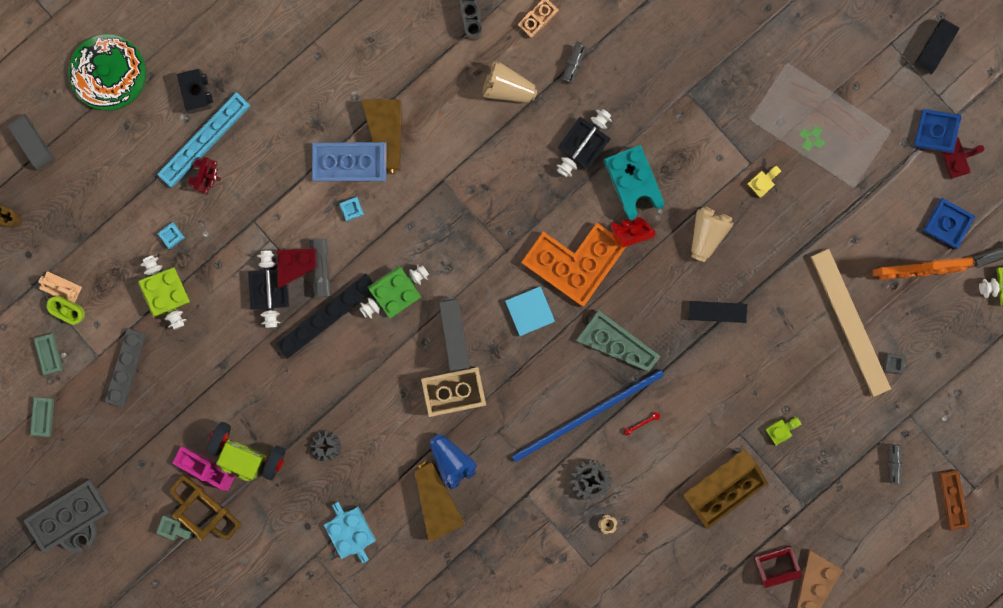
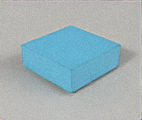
(351, 209)
(171, 235)

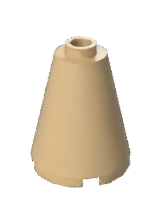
(507, 85)

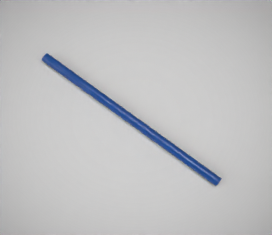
(588, 415)

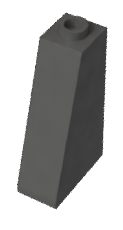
(454, 334)

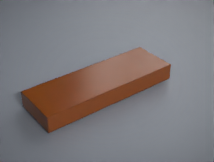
(953, 500)

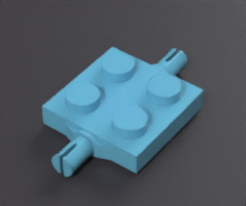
(350, 532)

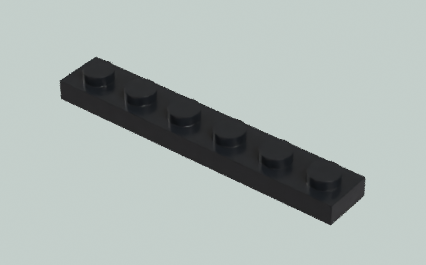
(325, 317)

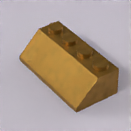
(725, 488)

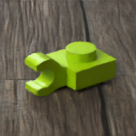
(781, 431)

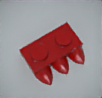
(632, 232)

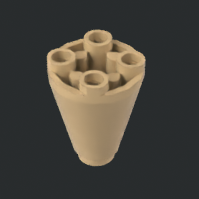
(708, 232)

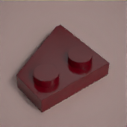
(294, 264)

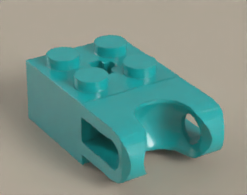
(635, 186)

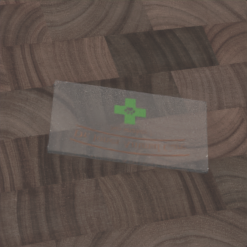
(820, 125)

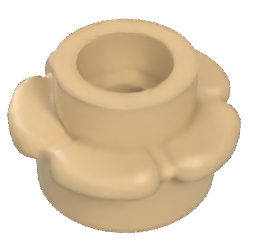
(607, 529)

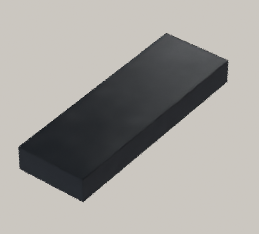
(717, 312)

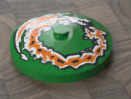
(107, 72)

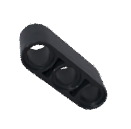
(936, 46)

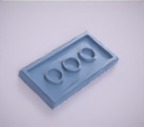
(349, 161)

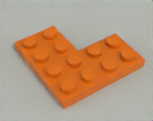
(925, 269)
(577, 272)

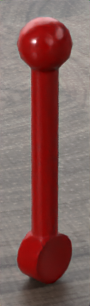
(656, 416)

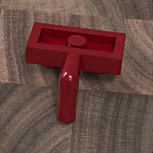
(956, 162)

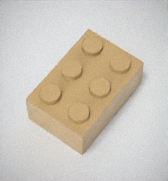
(453, 392)

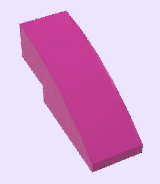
(203, 468)

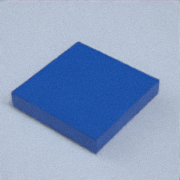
(938, 131)
(948, 223)

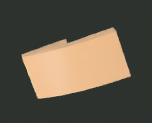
(538, 17)

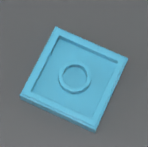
(530, 311)

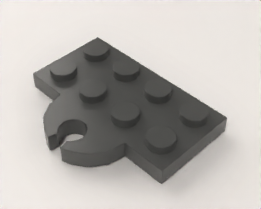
(68, 519)

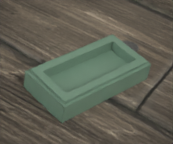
(48, 354)
(42, 416)

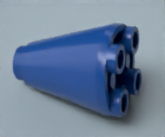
(451, 461)

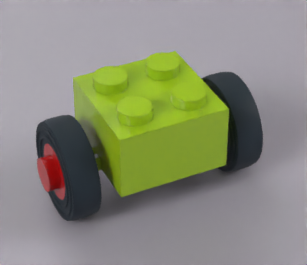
(243, 459)

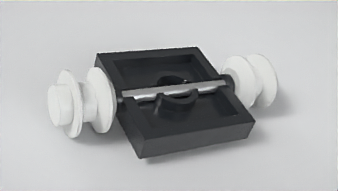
(584, 143)
(265, 290)

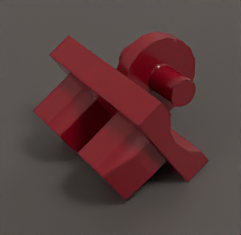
(206, 175)

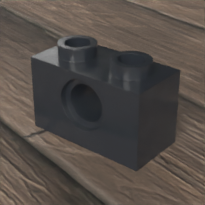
(187, 82)

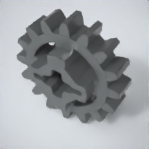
(588, 488)

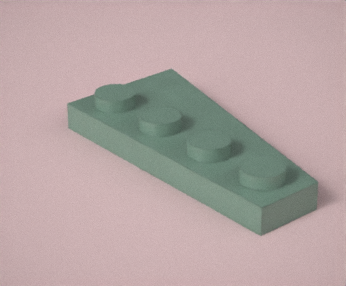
(611, 338)

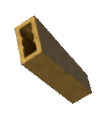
(384, 123)
(437, 504)

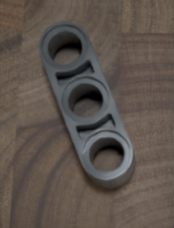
(471, 20)
(31, 141)

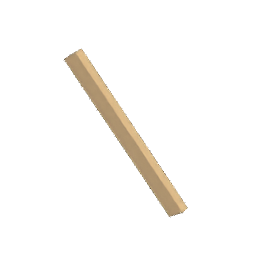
(850, 323)

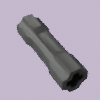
(321, 282)

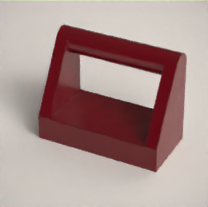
(780, 577)

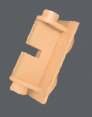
(59, 287)

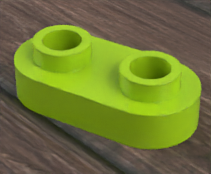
(66, 311)

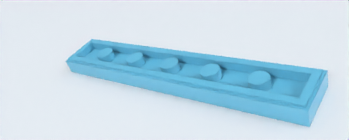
(204, 140)

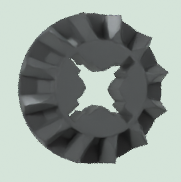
(332, 440)

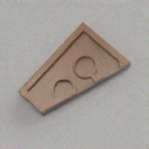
(817, 581)

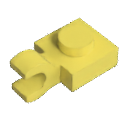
(762, 183)

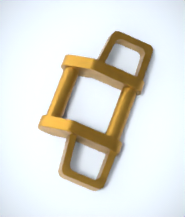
(198, 492)

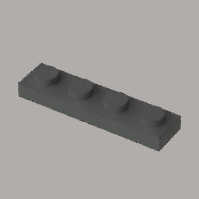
(126, 367)

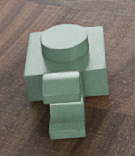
(172, 528)

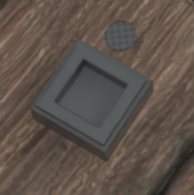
(894, 363)

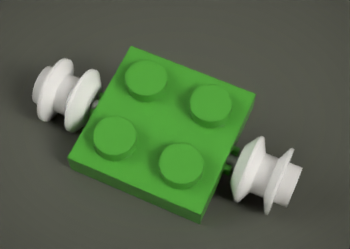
(394, 291)

